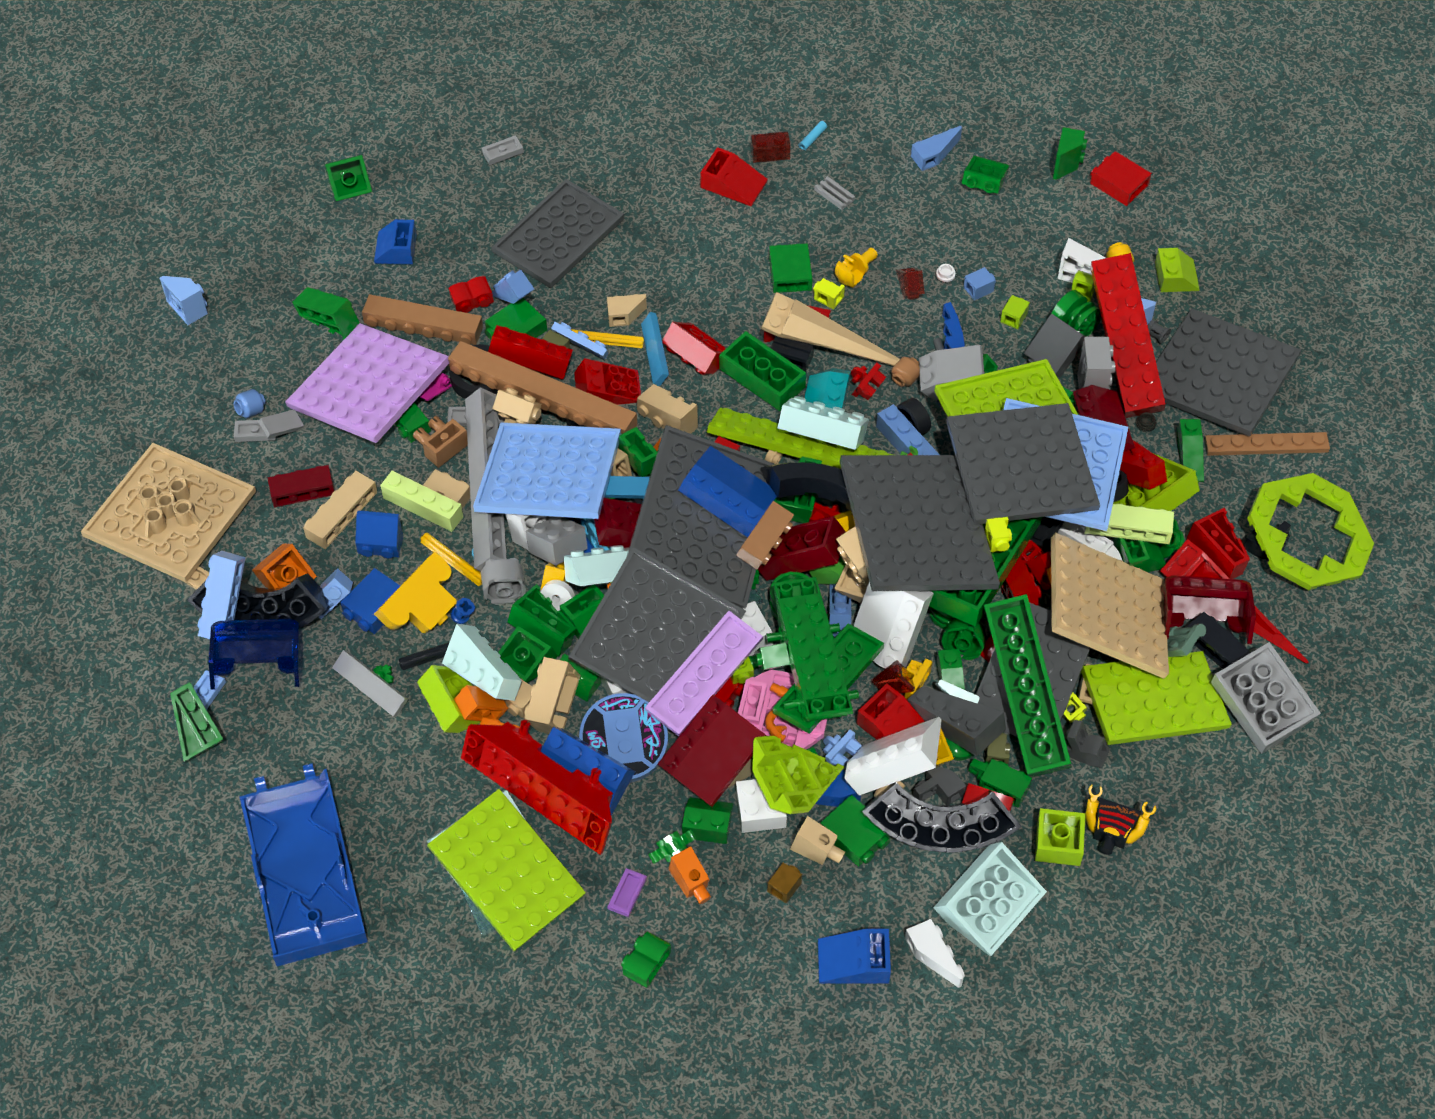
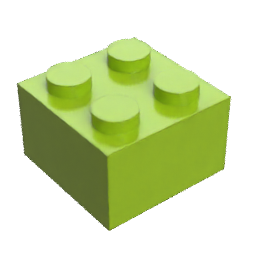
(1060, 837)

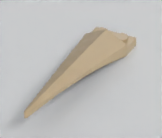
(801, 323)

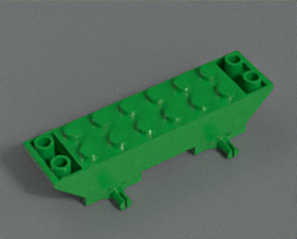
(811, 651)

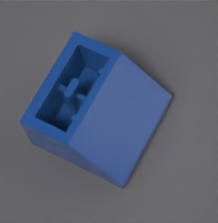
(396, 243)

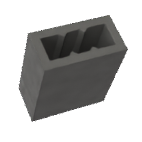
(1056, 343)

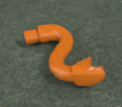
(769, 720)

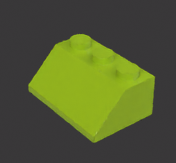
(440, 688)

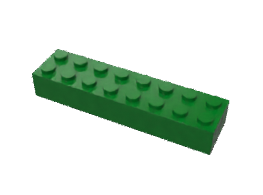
(1027, 686)

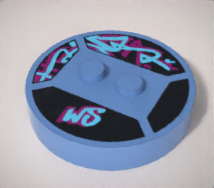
(626, 733)

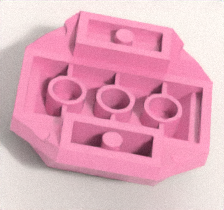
(759, 701)

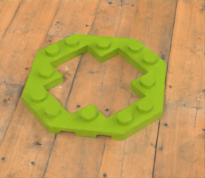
(1348, 521)

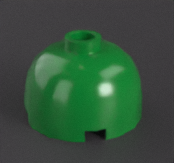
(964, 637)

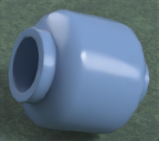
(249, 403)

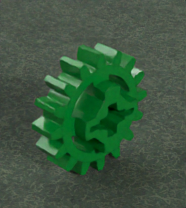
(671, 846)

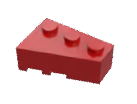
(1143, 467)
(1217, 539)
(1021, 582)

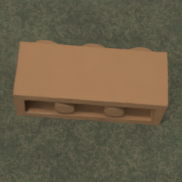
(766, 535)

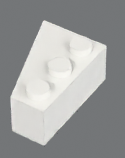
(1076, 258)

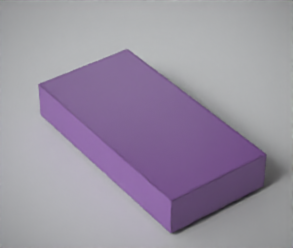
(627, 892)

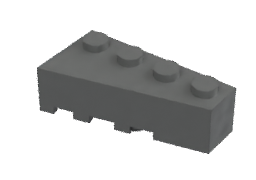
(962, 721)

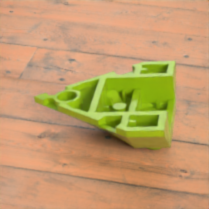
(791, 775)

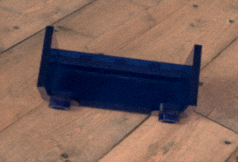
(254, 643)

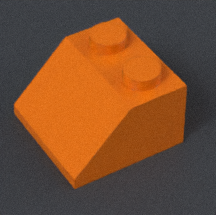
(282, 567)

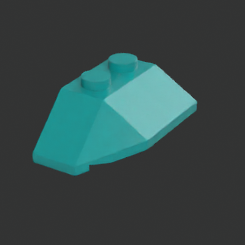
(829, 387)

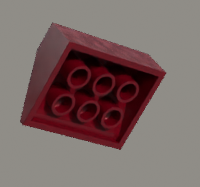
(711, 750)

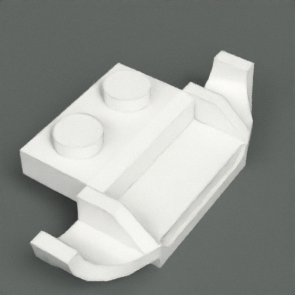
(1097, 542)

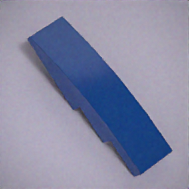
(952, 328)

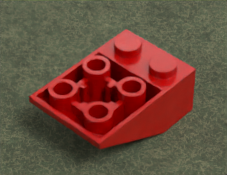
(732, 177)
(608, 381)
(887, 713)

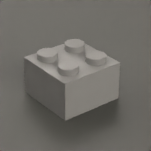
(556, 539)

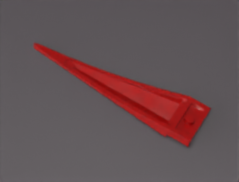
(1194, 562)

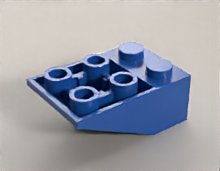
(855, 957)

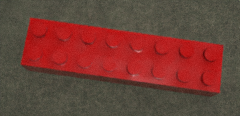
(1129, 334)

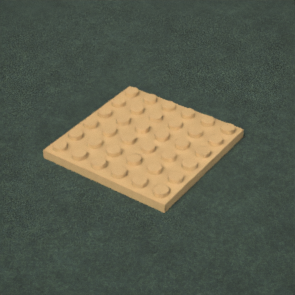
(1108, 605)

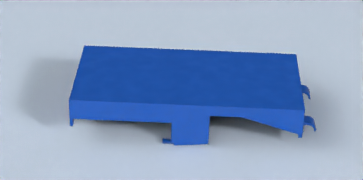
(302, 868)

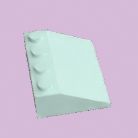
(990, 898)

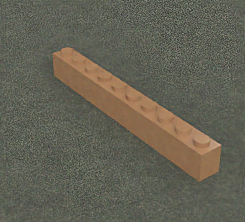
(552, 394)

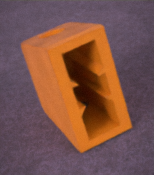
(686, 868)

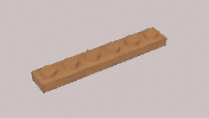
(1267, 443)

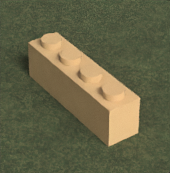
(340, 509)

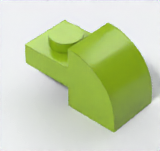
(1084, 284)

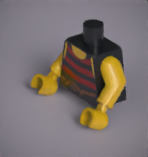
(1114, 822)

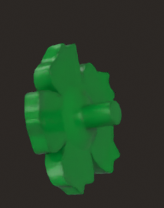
(383, 672)

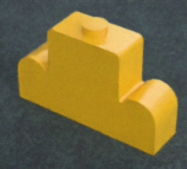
(420, 598)

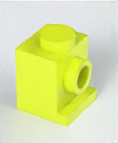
(828, 293)
(998, 534)
(1080, 708)

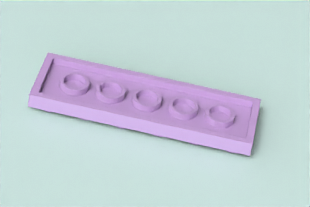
(704, 673)

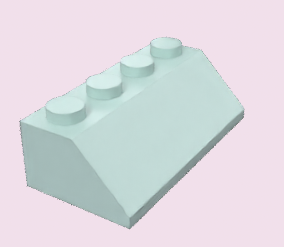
(595, 566)

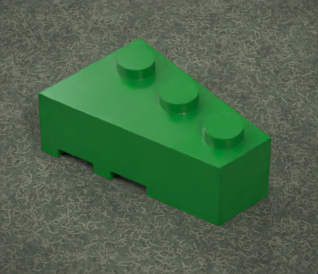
(327, 310)
(800, 505)
(542, 620)
(194, 724)

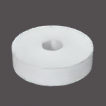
(558, 588)

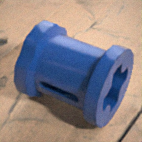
(459, 611)

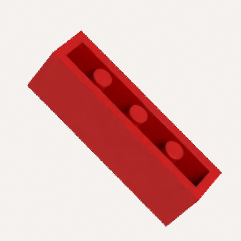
(530, 351)

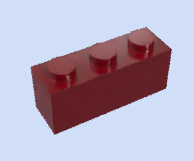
(300, 486)

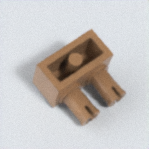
(444, 443)

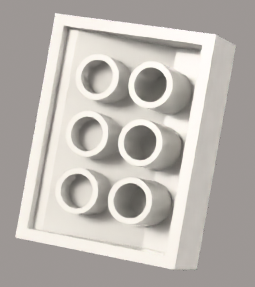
(893, 619)
(894, 757)

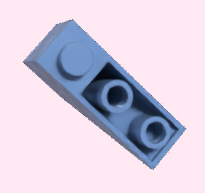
(934, 149)
(512, 287)
(839, 608)

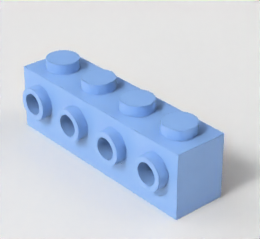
(221, 591)

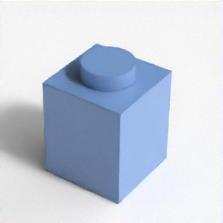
(979, 283)

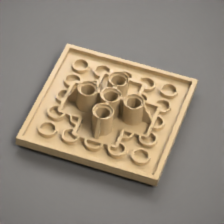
(168, 512)

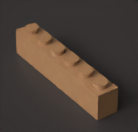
(422, 319)

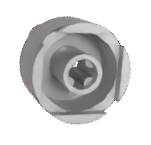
(502, 580)

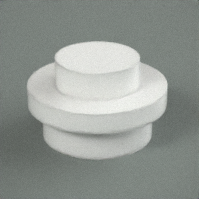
(945, 273)

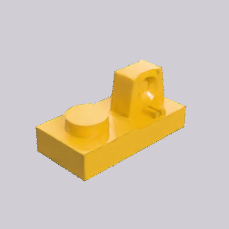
(919, 673)

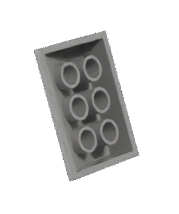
(1265, 697)

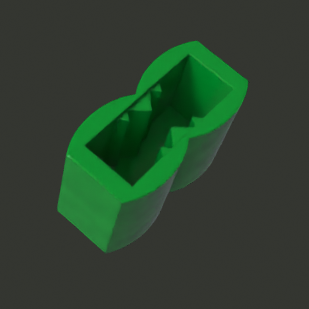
(646, 959)

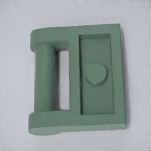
(1183, 639)

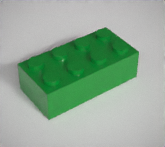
(762, 370)

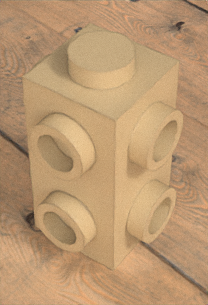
(522, 408)

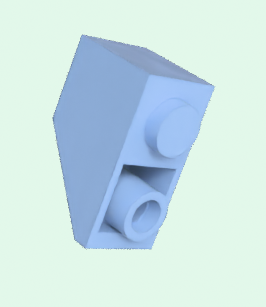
(335, 589)

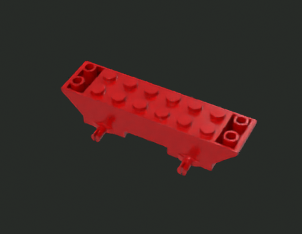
(517, 764)

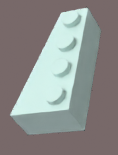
(480, 664)

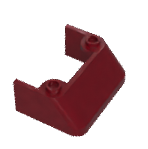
(1218, 597)

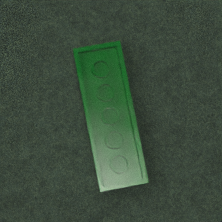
(855, 653)

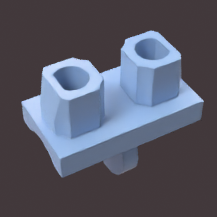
(836, 748)

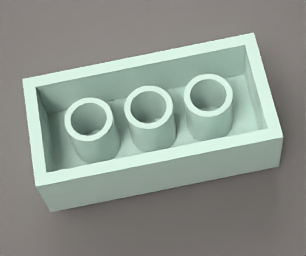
(823, 422)

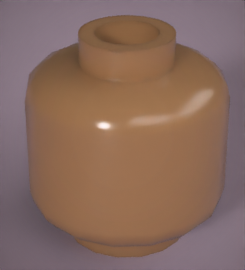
(905, 371)

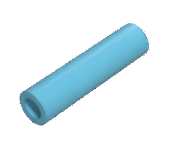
(813, 135)

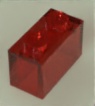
(770, 147)

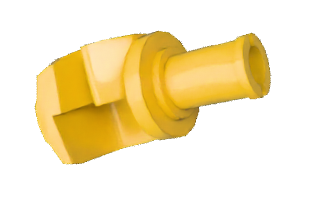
(854, 267)

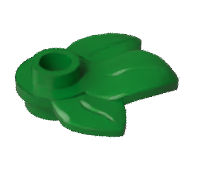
(1175, 543)

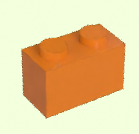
(476, 704)

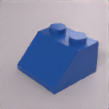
(378, 534)

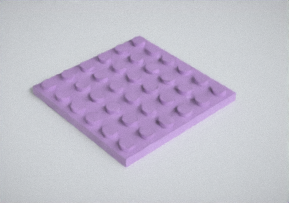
(367, 382)

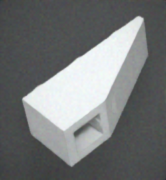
(929, 948)

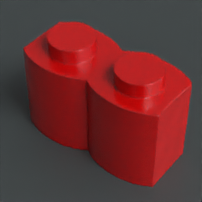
(471, 294)

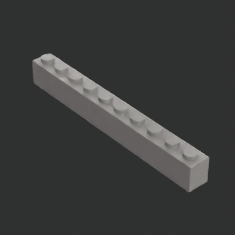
(482, 429)

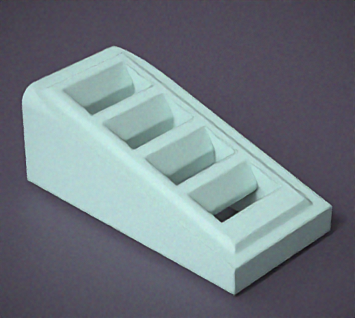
(956, 691)

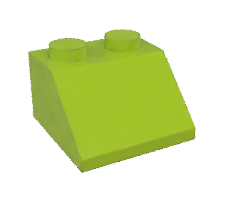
(1175, 271)

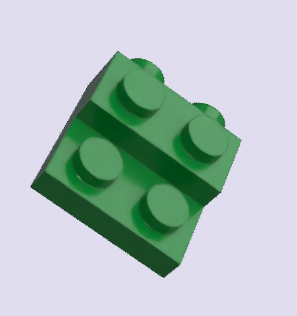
(985, 174)

